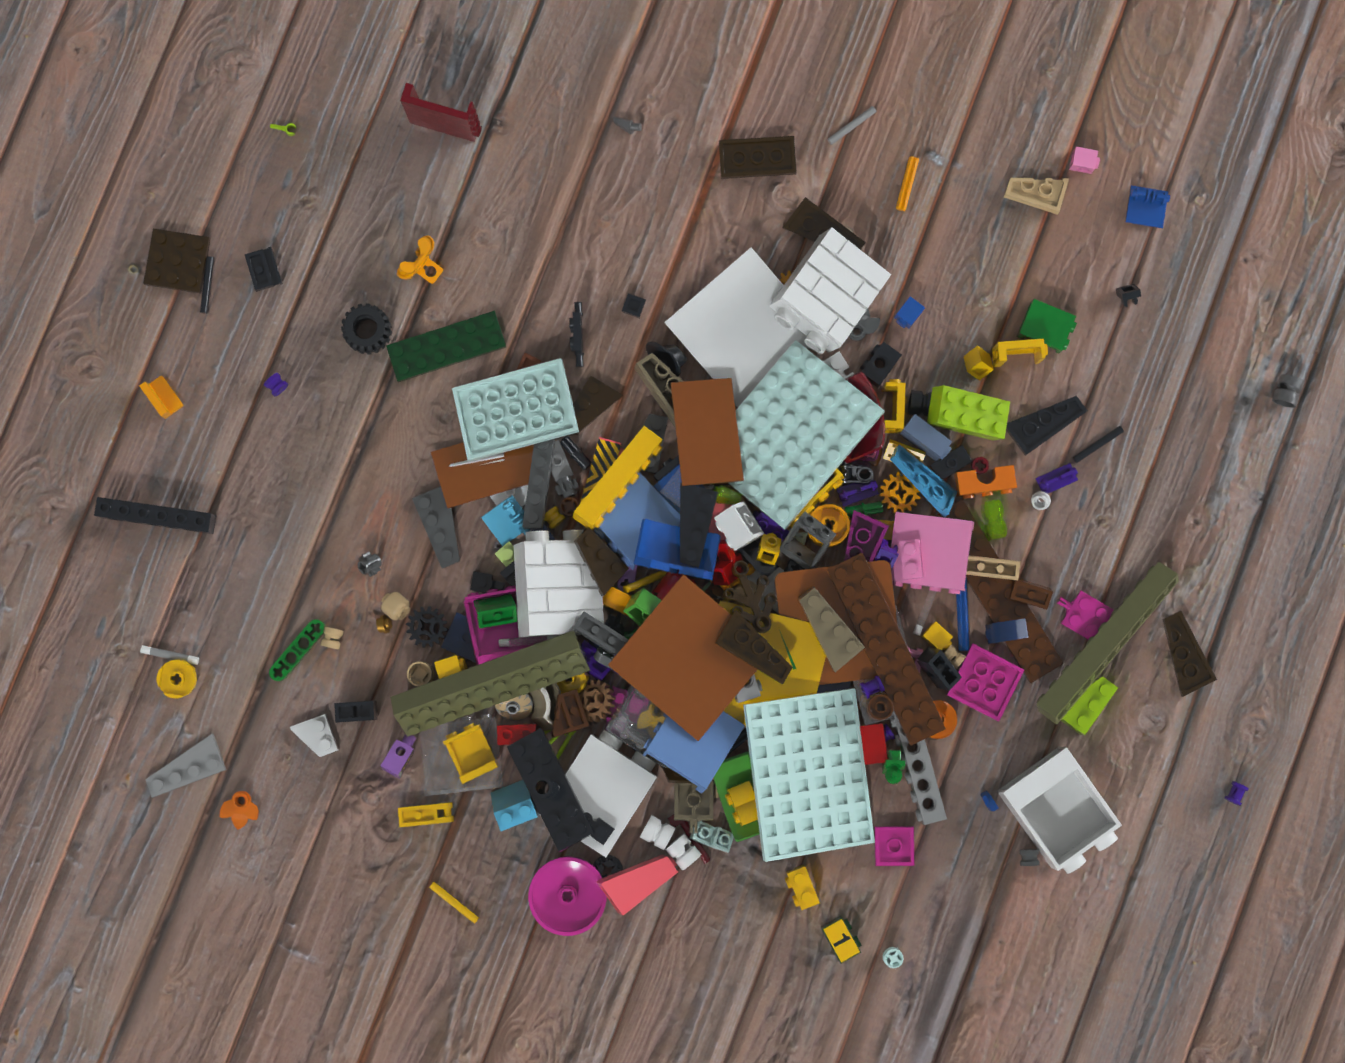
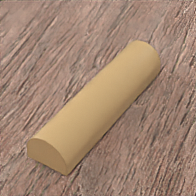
(993, 567)

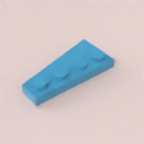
(926, 481)

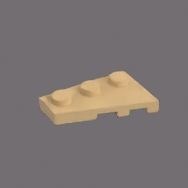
(1040, 194)

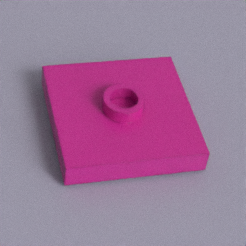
(894, 845)

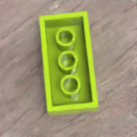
(968, 412)

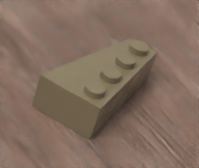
(658, 380)
(832, 633)

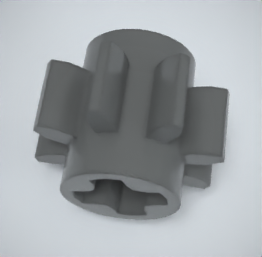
(567, 487)
(369, 564)

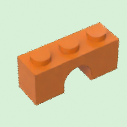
(969, 485)

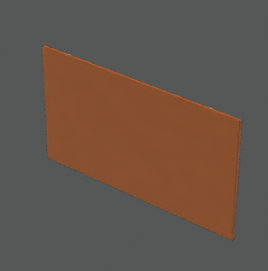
(706, 431)
(476, 481)

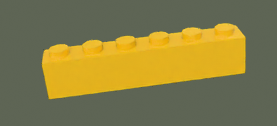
(618, 478)

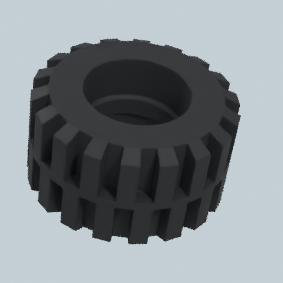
(360, 314)

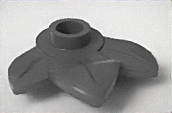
(866, 326)

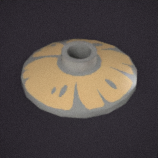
(523, 707)

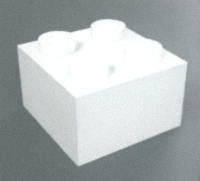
(738, 526)

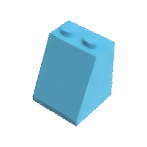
(513, 805)

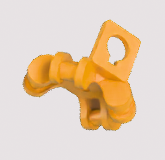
(409, 269)

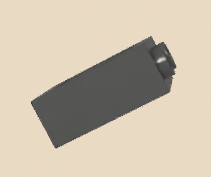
(792, 546)

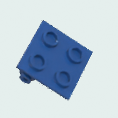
(1147, 206)

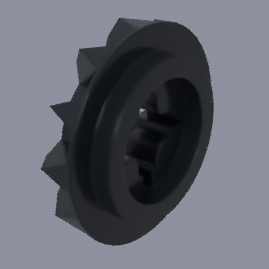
(608, 861)

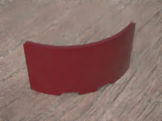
(875, 436)

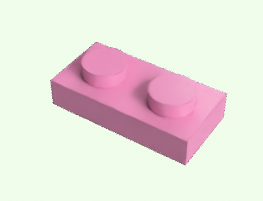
(911, 559)

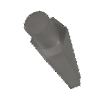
(627, 125)

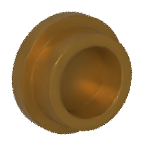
(384, 624)

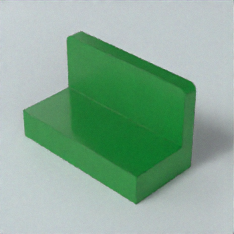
(495, 611)

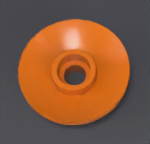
(948, 718)

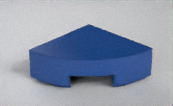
(989, 801)

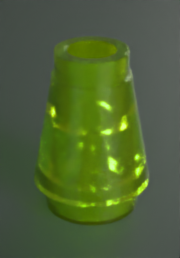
(727, 495)

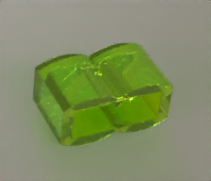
(992, 514)

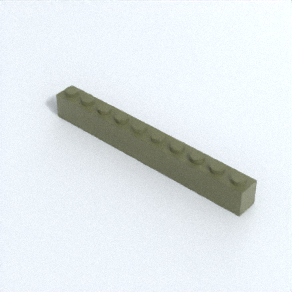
(1107, 642)

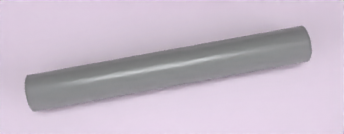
(850, 126)

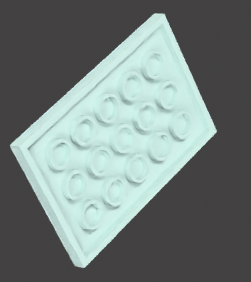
(515, 410)

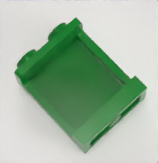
(1047, 323)

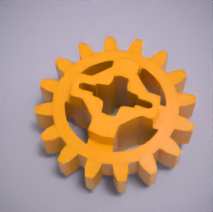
(891, 493)

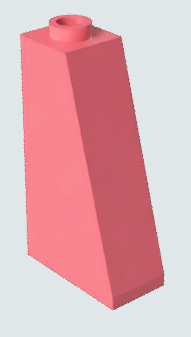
(637, 882)

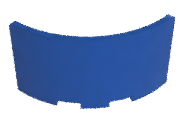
(660, 549)

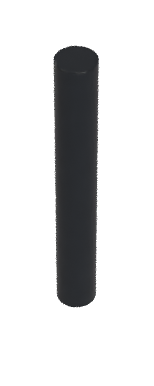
(207, 285)
(1098, 444)

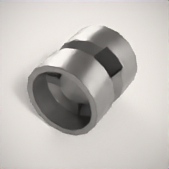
(1288, 390)

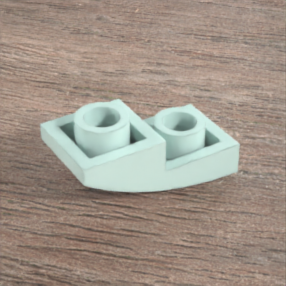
(713, 837)

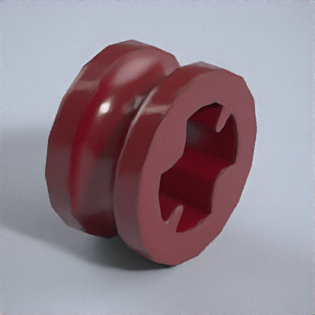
(984, 461)

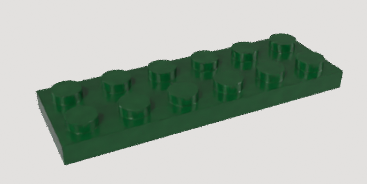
(446, 346)

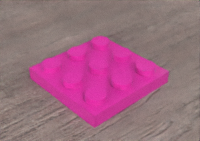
(986, 682)

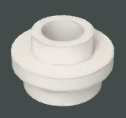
(1037, 504)

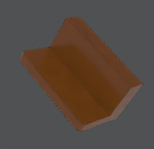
(1031, 593)

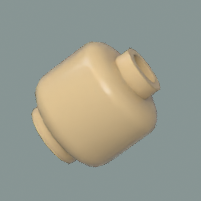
(395, 606)

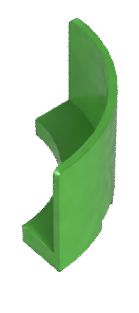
(730, 774)

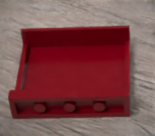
(440, 117)

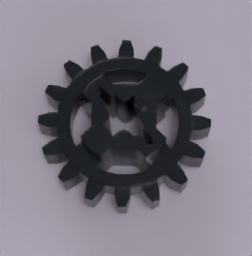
(419, 632)

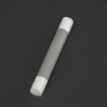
(169, 655)

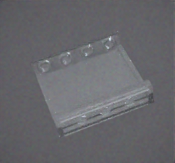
(439, 768)

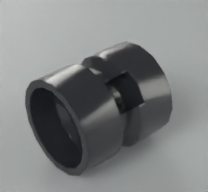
(919, 403)

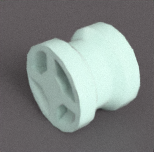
(896, 958)

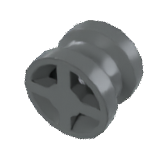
(1029, 857)

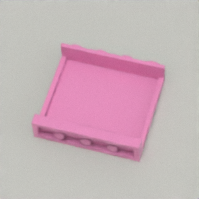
(942, 548)

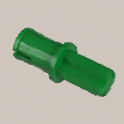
(867, 509)

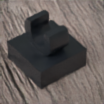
(1128, 292)

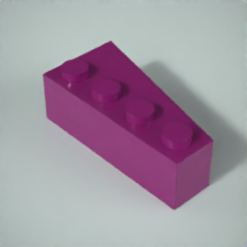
(865, 536)

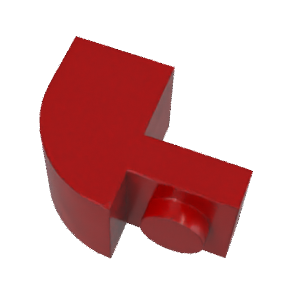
(725, 559)

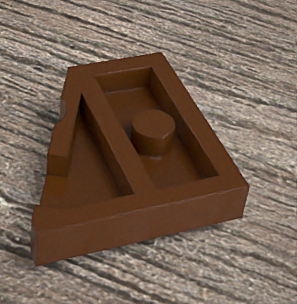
(568, 714)

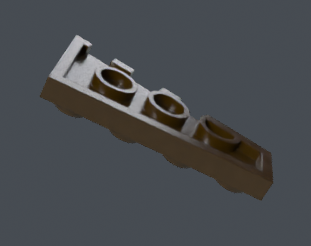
(748, 645)
(1187, 656)

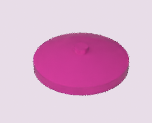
(566, 896)

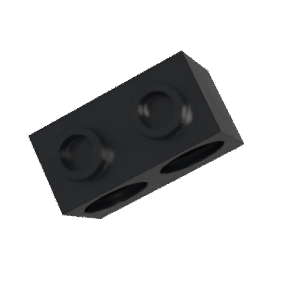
(355, 711)

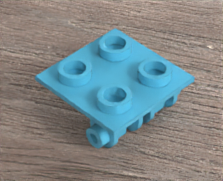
(506, 520)

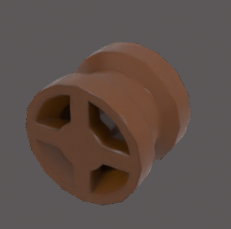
(567, 504)

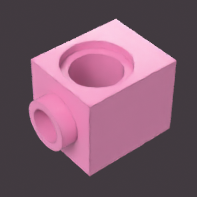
(1084, 160)

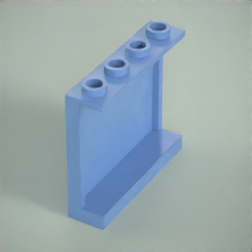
(623, 524)
(692, 758)

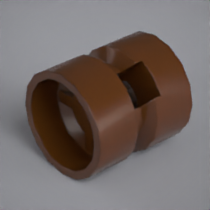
(879, 707)

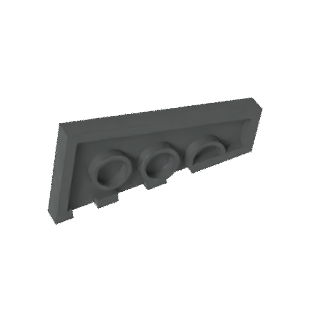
(439, 525)

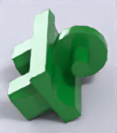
(893, 767)

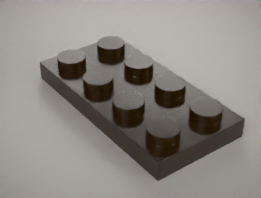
(757, 157)

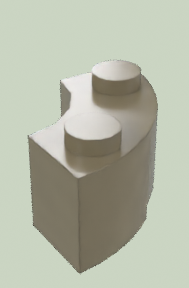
(545, 705)

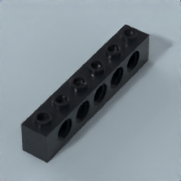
(155, 515)

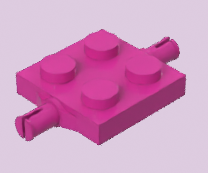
(1084, 614)

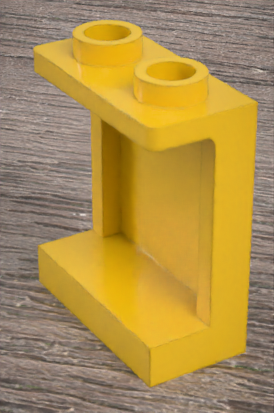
(1005, 348)
(895, 425)
(470, 752)

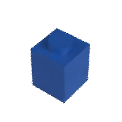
(909, 313)

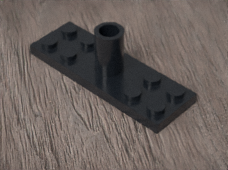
(558, 806)

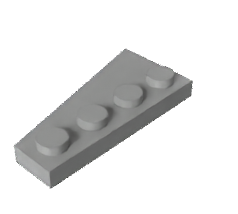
(193, 765)

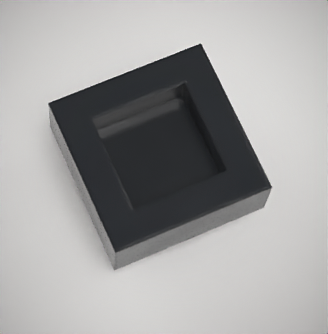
(633, 305)

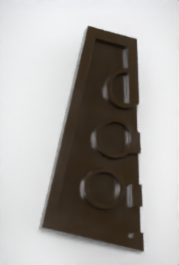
(812, 221)

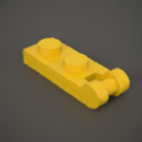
(424, 814)

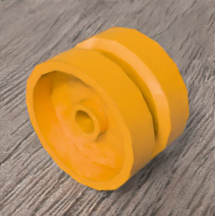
(836, 518)

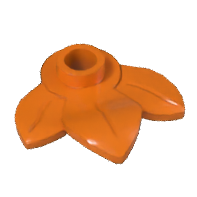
(239, 812)

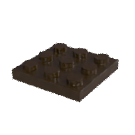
(176, 261)

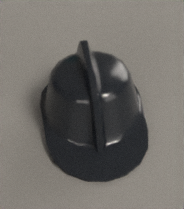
(669, 355)

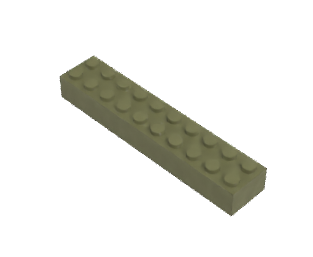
(490, 683)

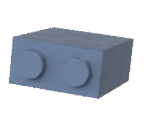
(926, 438)

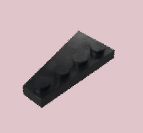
(1040, 426)
(695, 519)

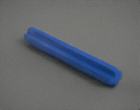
(962, 620)

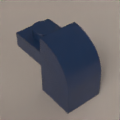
(1006, 631)

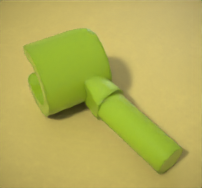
(284, 128)

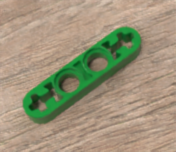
(295, 648)

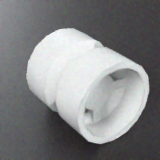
(657, 832)
(683, 851)

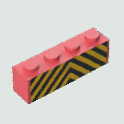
(605, 455)

